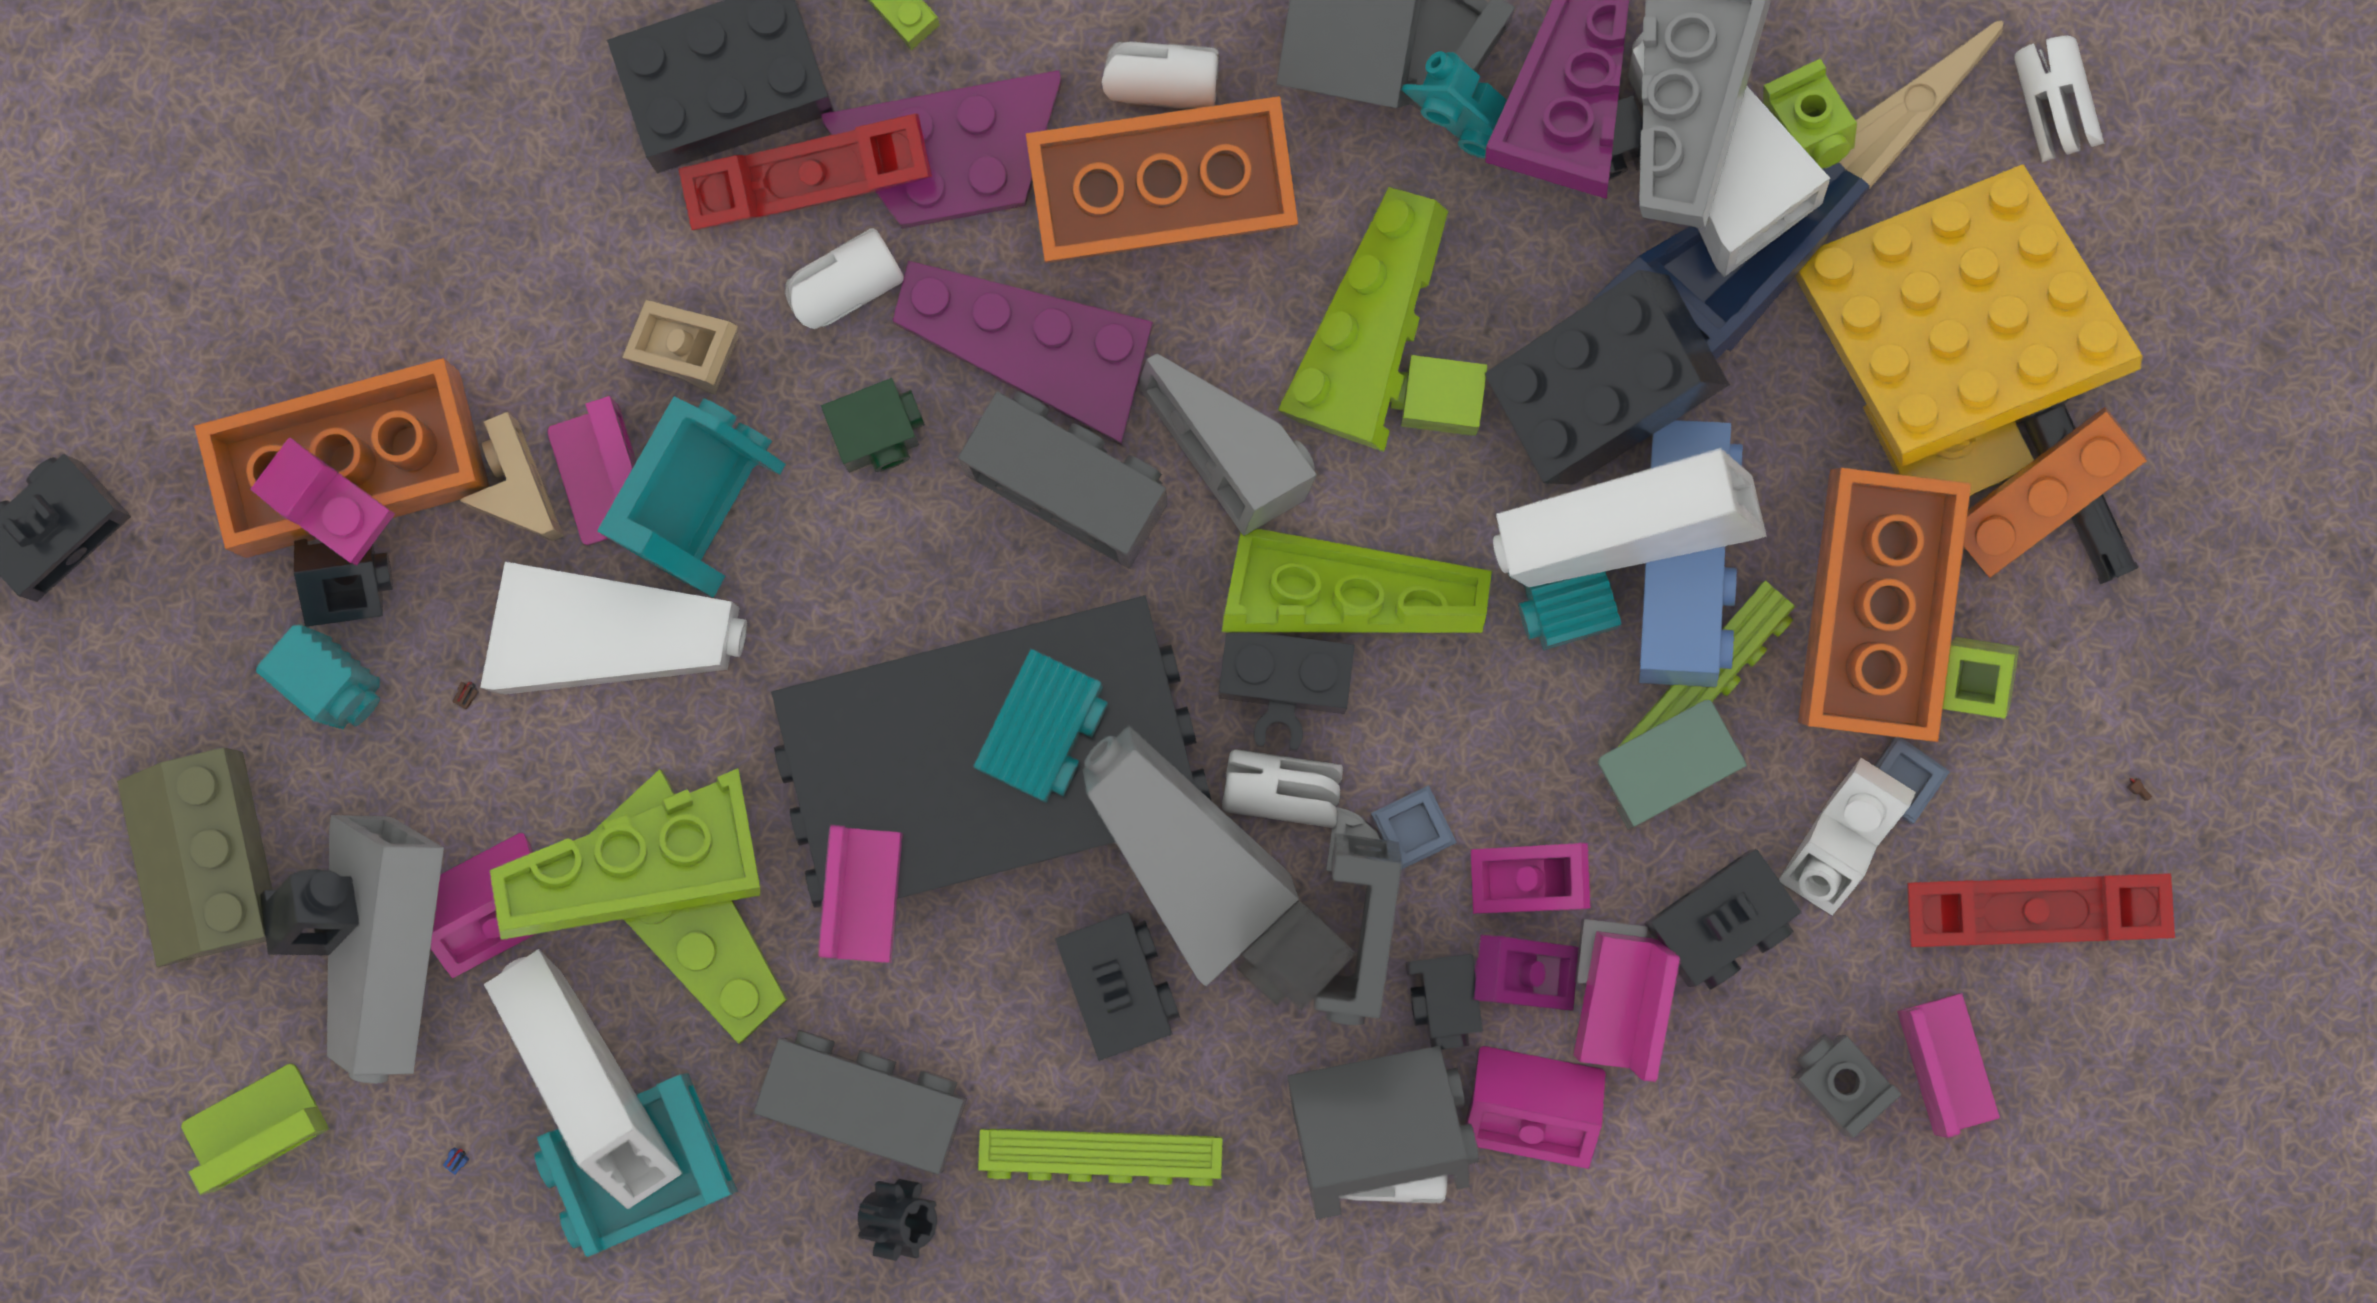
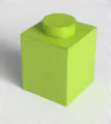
(1442, 395)
(1980, 677)

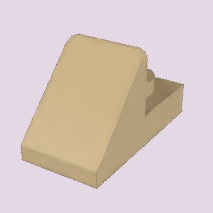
(682, 344)
(522, 496)

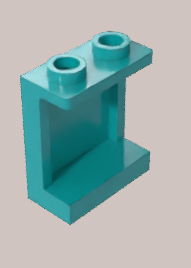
(686, 489)
(596, 1217)

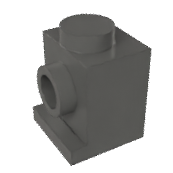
(1847, 1111)

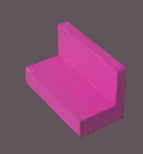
(593, 463)
(860, 894)
(466, 912)
(1627, 1003)
(1948, 1065)
(1536, 1106)

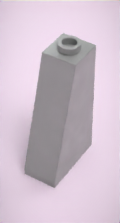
(1191, 859)
(384, 961)

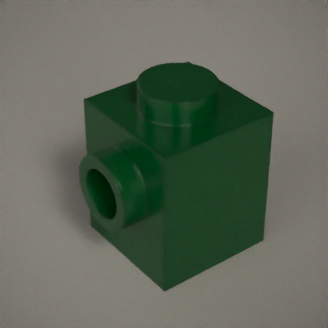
(874, 426)

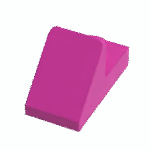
(322, 501)
(1530, 878)

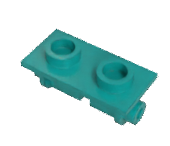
(1449, 101)

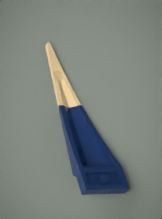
(1732, 304)

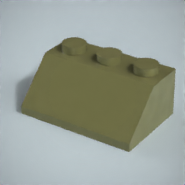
(197, 854)

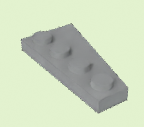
(1691, 98)

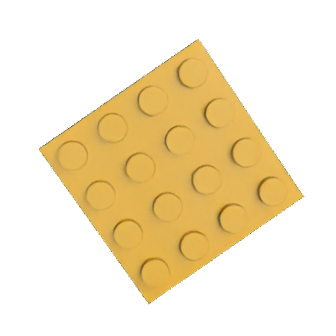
(1966, 315)

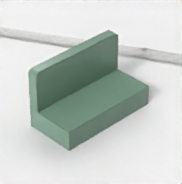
(1670, 763)

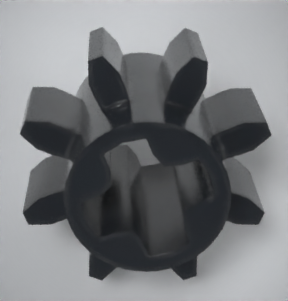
(897, 1219)

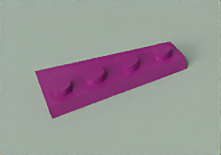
(1566, 98)
(1045, 346)

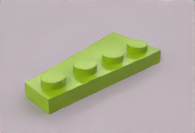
(1361, 340)

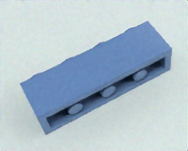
(1687, 592)

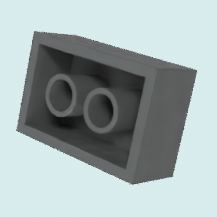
(1064, 477)

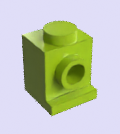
(1796, 103)

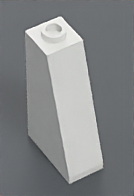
(1763, 183)
(1631, 521)
(590, 631)
(581, 1081)

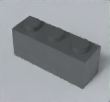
(861, 1102)

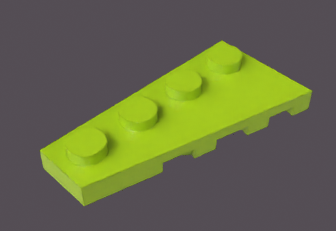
(1335, 587)
(659, 861)
(707, 945)

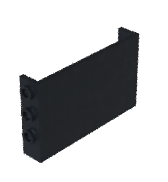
(902, 739)

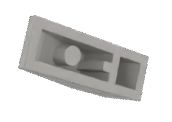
(1233, 447)

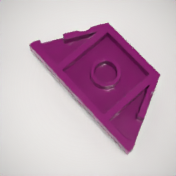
(971, 144)

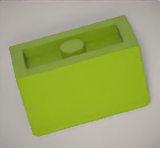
(252, 1128)

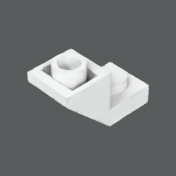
(1846, 836)

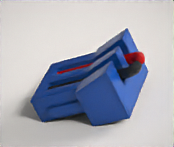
(456, 1158)

